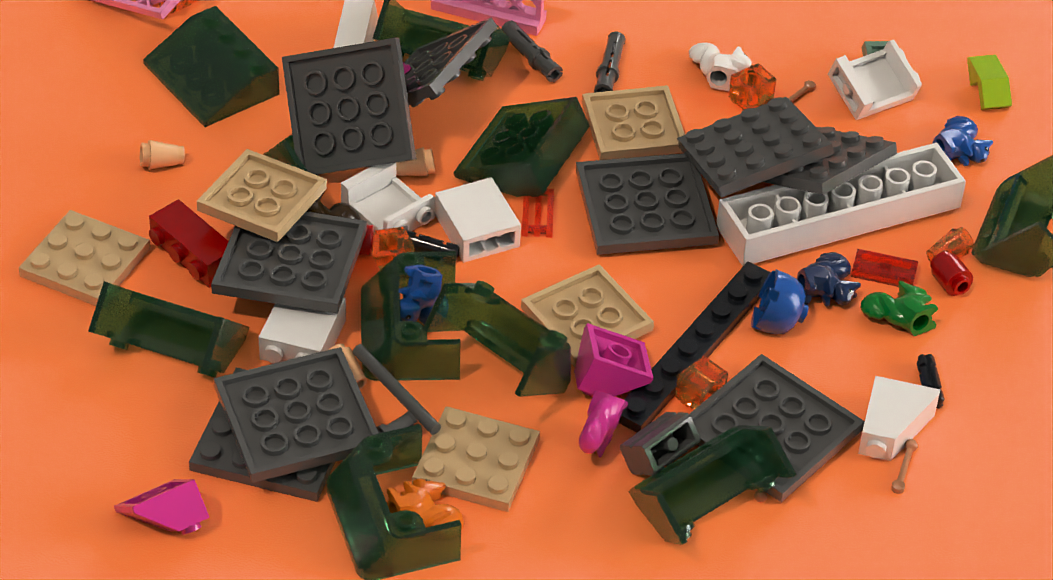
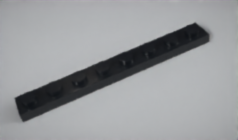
(698, 340)

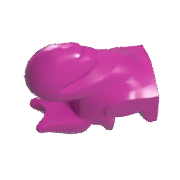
(602, 420)

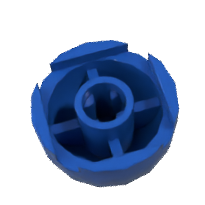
(780, 304)

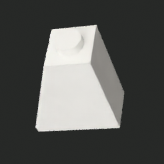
(356, 23)
(895, 415)

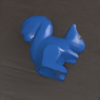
(959, 142)
(420, 293)

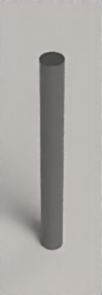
(397, 389)

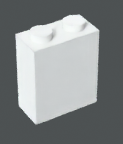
(477, 219)
(299, 332)

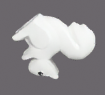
(718, 66)

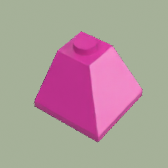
(611, 362)
(169, 506)

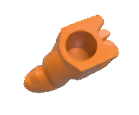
(420, 499)

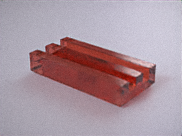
(538, 229)
(883, 268)

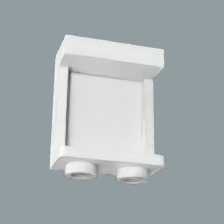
(875, 80)
(386, 200)

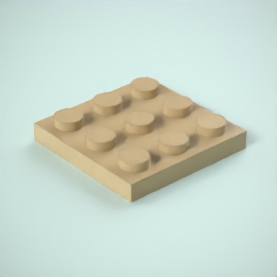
(633, 122)
(261, 195)
(82, 256)
(585, 299)
(478, 458)

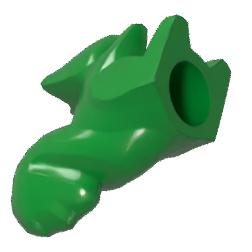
(904, 311)

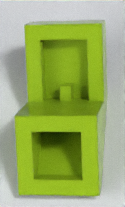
(991, 80)

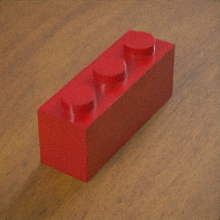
(188, 240)

